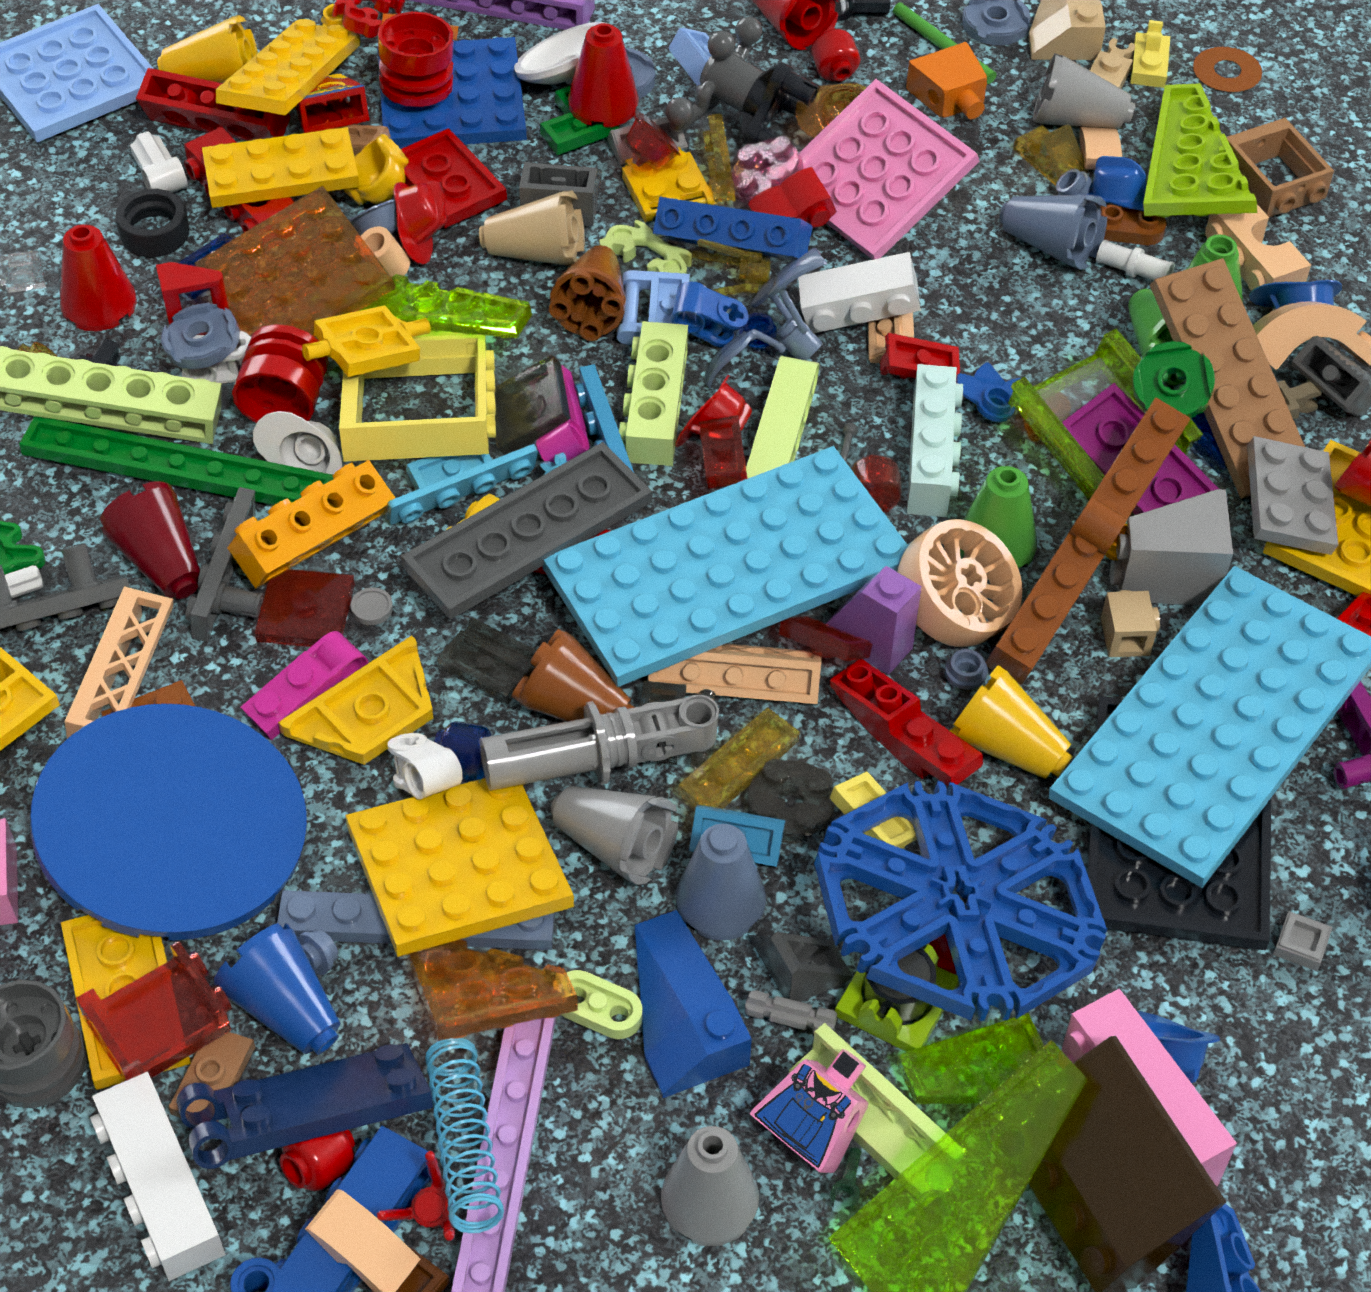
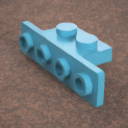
(448, 478)

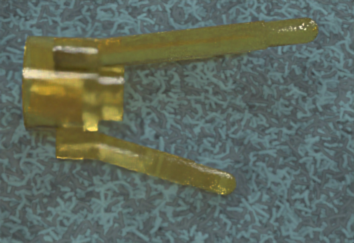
(752, 266)

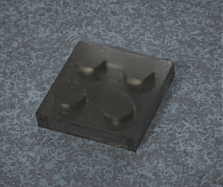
(530, 405)

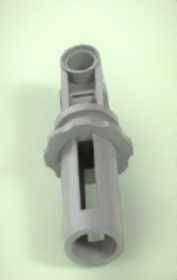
(600, 742)

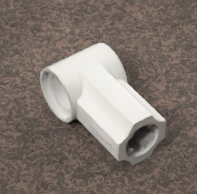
(157, 165)

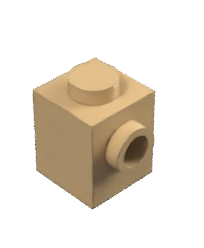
(1129, 623)

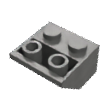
(548, 179)

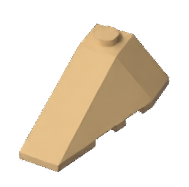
(1067, 29)

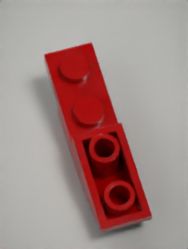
(900, 726)

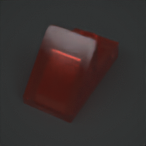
(723, 451)

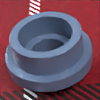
(1073, 183)
(968, 661)
(319, 950)

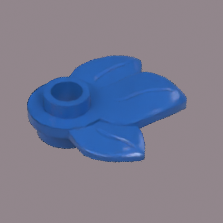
(988, 392)

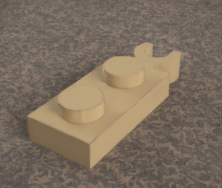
(1114, 63)

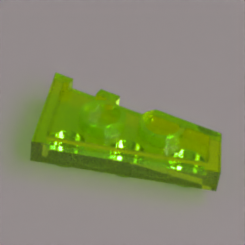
(969, 1064)

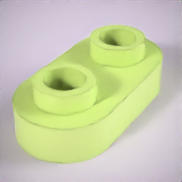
(602, 1003)

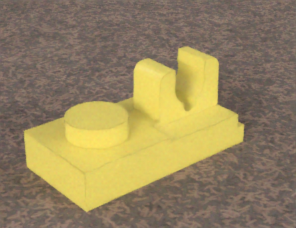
(1150, 56)
(859, 792)

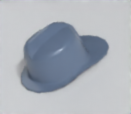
(380, 215)

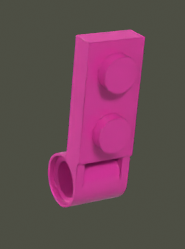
(569, 436)
(303, 680)

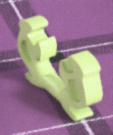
(624, 239)

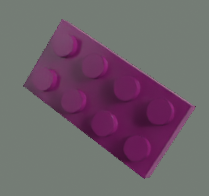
(1104, 429)

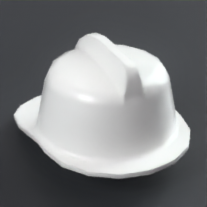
(297, 442)

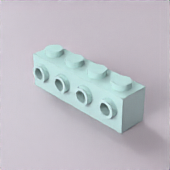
(933, 442)

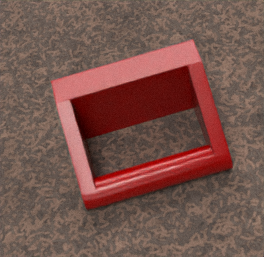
(184, 278)

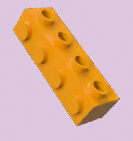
(310, 523)

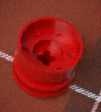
(415, 59)
(277, 374)

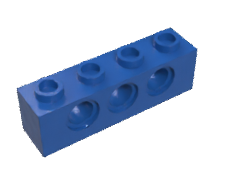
(738, 228)

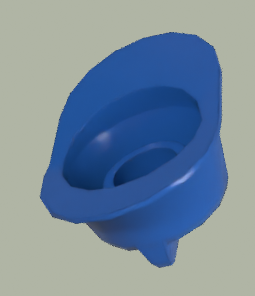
(1119, 182)
(1284, 293)
(1182, 1043)

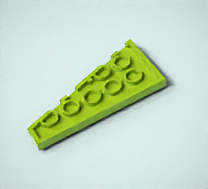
(1193, 161)

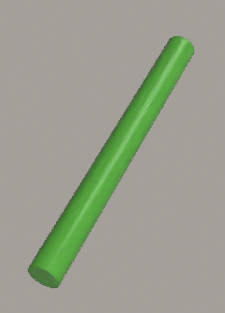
(932, 33)

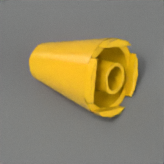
(211, 53)
(1012, 727)

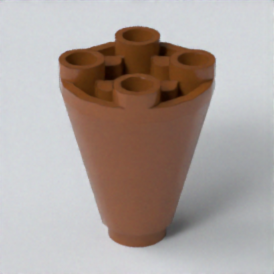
(590, 295)
(566, 680)

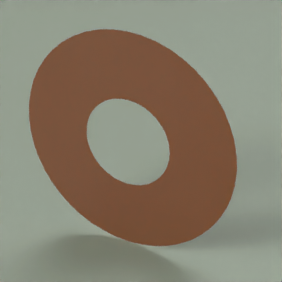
(1250, 67)

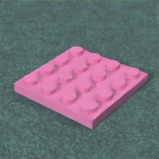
(884, 167)

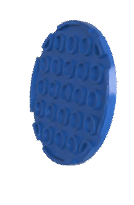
(168, 821)

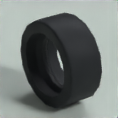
(152, 241)

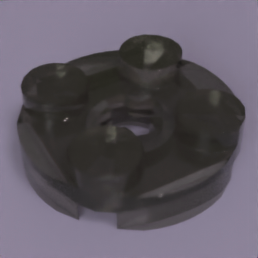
(797, 779)

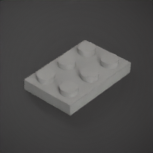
(1292, 495)

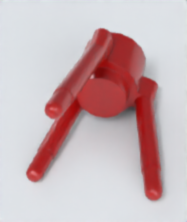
(428, 1205)

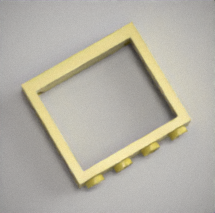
(427, 436)

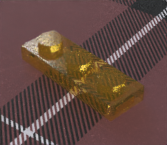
(738, 761)

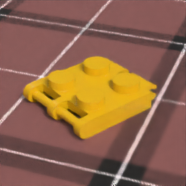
(676, 180)

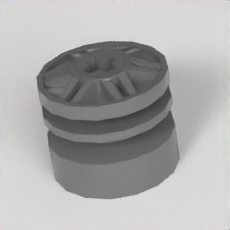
(38, 1045)

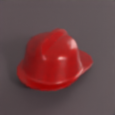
(419, 216)
(722, 404)

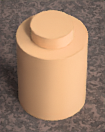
(387, 250)

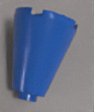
(281, 989)

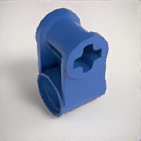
(706, 313)

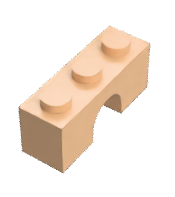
(1259, 262)

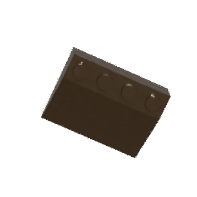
(1121, 1176)

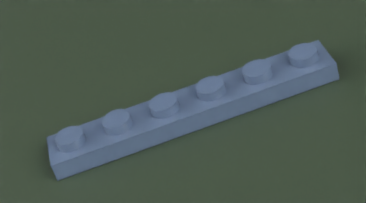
(358, 919)

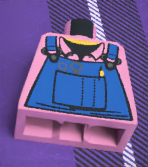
(816, 1110)

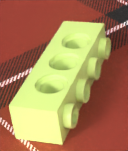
(655, 394)

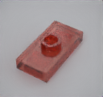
(825, 639)

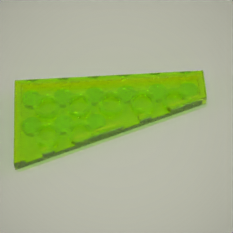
(953, 1201)

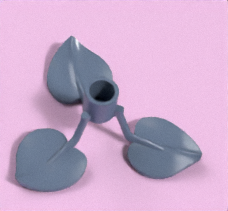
(794, 333)

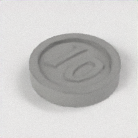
(371, 606)

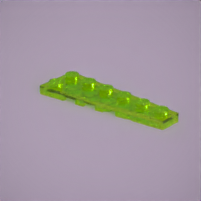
(455, 310)

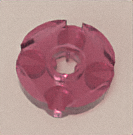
(776, 155)

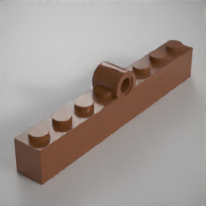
(1088, 541)

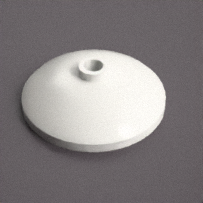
(553, 58)

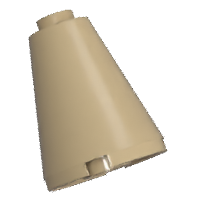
(537, 231)

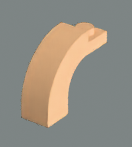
(1300, 321)

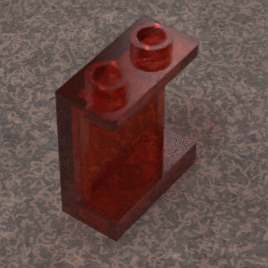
(158, 1016)

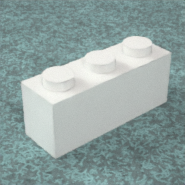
(859, 293)

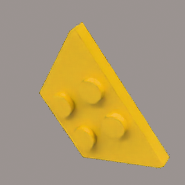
(366, 707)

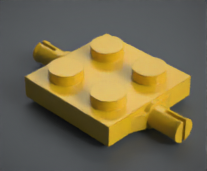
(366, 340)

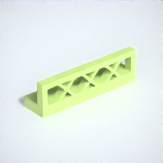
(892, 1126)

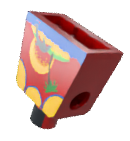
(328, 105)

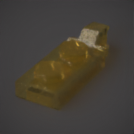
(719, 163)

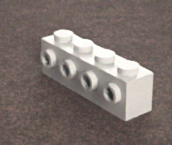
(158, 1177)

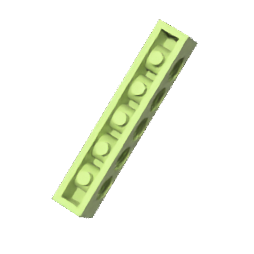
(109, 395)

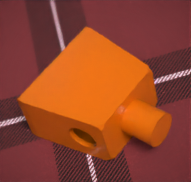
(949, 81)

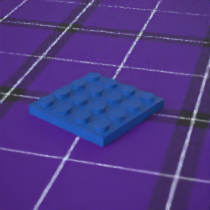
(482, 103)

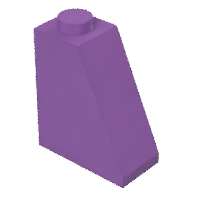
(884, 615)

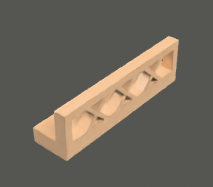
(111, 658)
(749, 673)

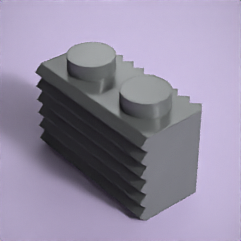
(1335, 375)

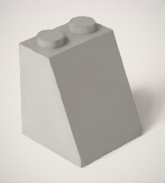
(1176, 550)

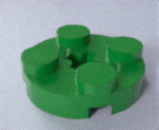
(1187, 364)

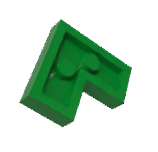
(566, 131)

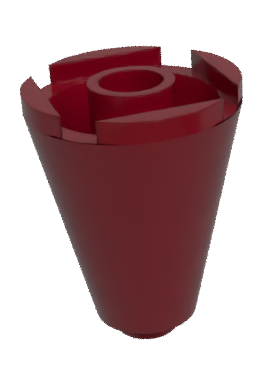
(154, 537)

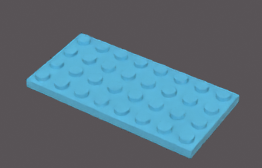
(724, 564)
(1215, 725)

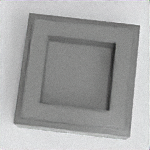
(1302, 941)

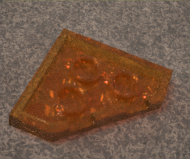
(486, 991)

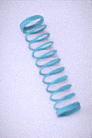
(475, 1195)

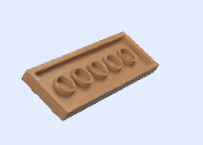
(1246, 401)

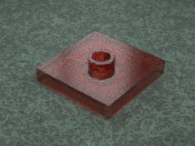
(304, 607)

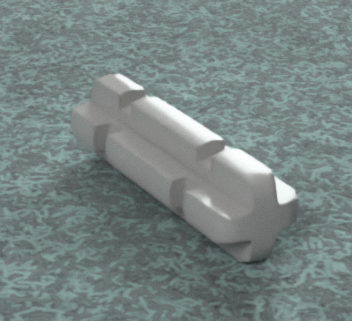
(788, 1011)

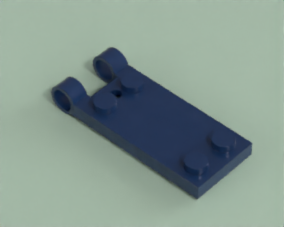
(304, 1104)

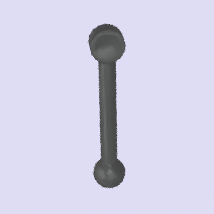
(849, 430)

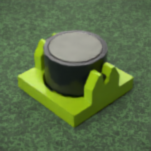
(888, 1009)

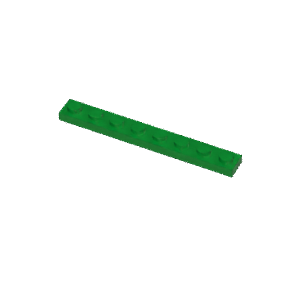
(165, 461)

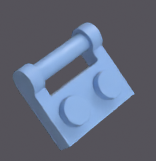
(662, 299)

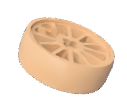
(962, 584)

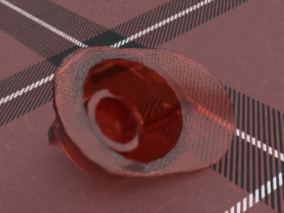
(650, 143)

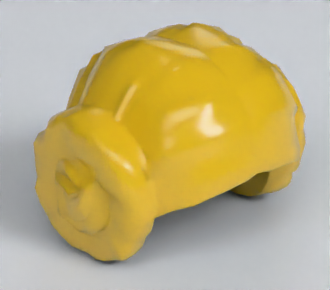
(379, 169)

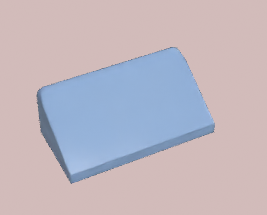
(691, 51)

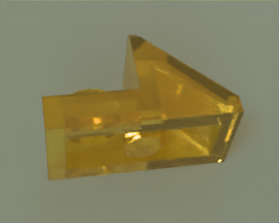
(1051, 152)

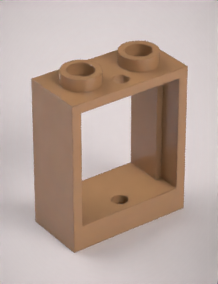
(1281, 140)

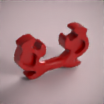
(364, 19)

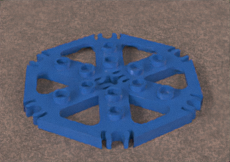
(986, 883)

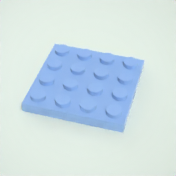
(69, 72)

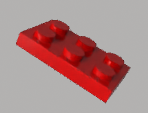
(463, 178)

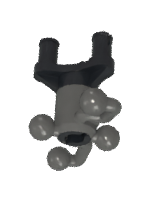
(742, 86)

